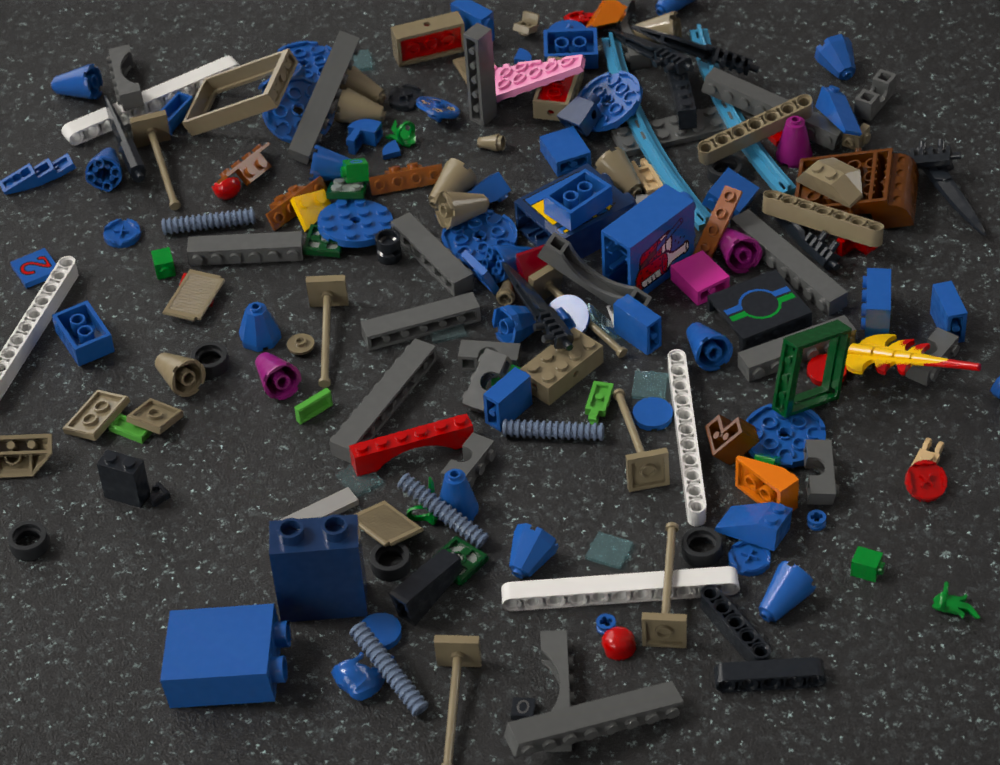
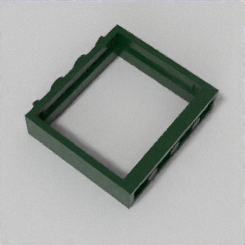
(784, 398)

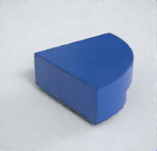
(522, 56)
(391, 150)

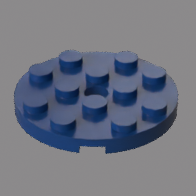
(310, 55)
(622, 91)
(284, 120)
(337, 224)
(491, 226)
(799, 428)

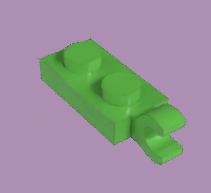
(598, 400)

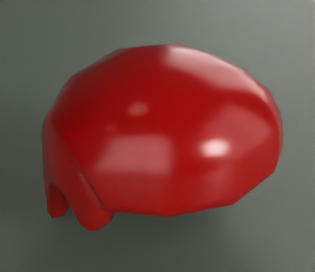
(227, 188)
(618, 643)

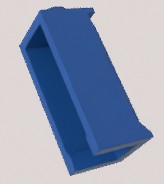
(177, 109)

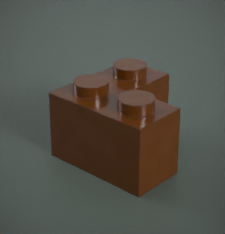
(730, 438)

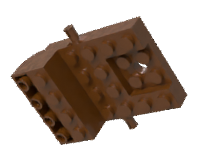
(887, 185)

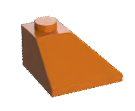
(607, 13)

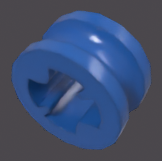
(816, 525)
(605, 618)

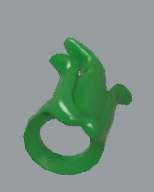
(401, 135)
(425, 517)
(953, 604)

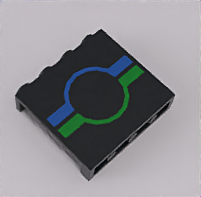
(761, 309)

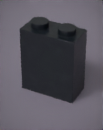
(123, 478)

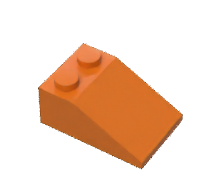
(766, 482)

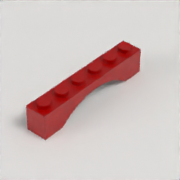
(374, 453)

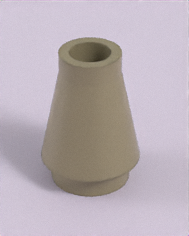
(492, 142)
(506, 294)

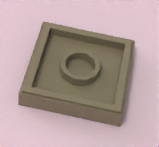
(154, 416)

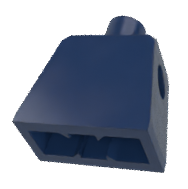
(581, 114)

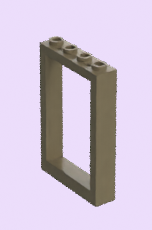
(278, 65)

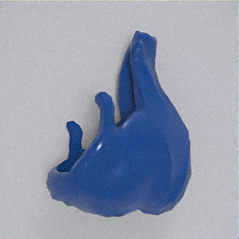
(358, 678)

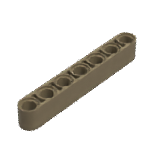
(753, 129)
(823, 218)

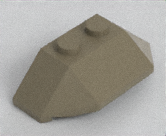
(834, 181)
(24, 454)

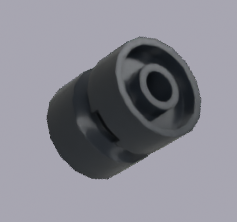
(388, 246)

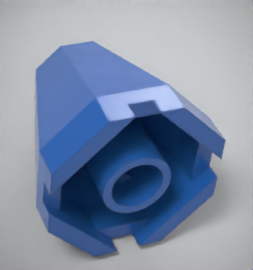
(837, 56)
(513, 323)
(258, 328)
(530, 550)

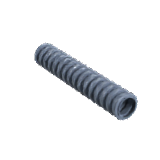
(208, 221)
(545, 429)
(442, 510)
(390, 670)

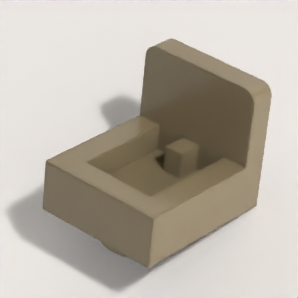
(528, 24)
(854, 141)

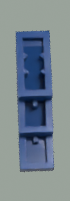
(31, 177)

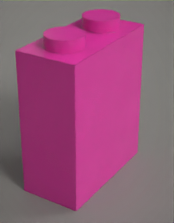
(699, 277)

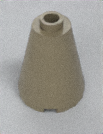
(664, 23)
(364, 85)
(355, 106)
(620, 170)
(453, 179)
(459, 207)
(180, 373)

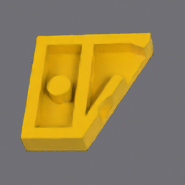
(309, 206)

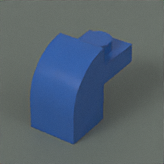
(363, 132)

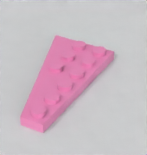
(534, 74)

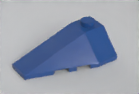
(838, 110)
(492, 187)

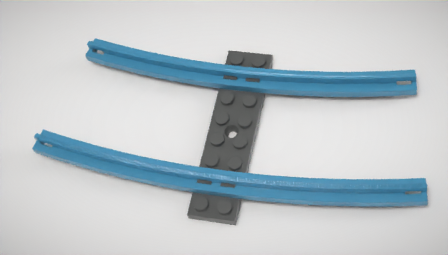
(654, 135)

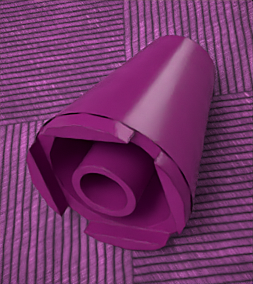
(793, 143)
(739, 250)
(277, 376)

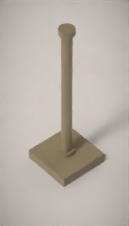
(151, 130)
(549, 282)
(326, 292)
(643, 468)
(666, 628)
(455, 652)

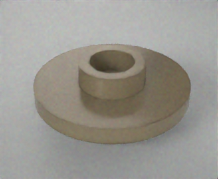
(300, 344)

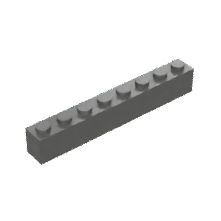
(323, 97)
(758, 100)
(792, 264)
(384, 398)
(593, 719)

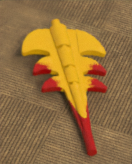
(875, 350)

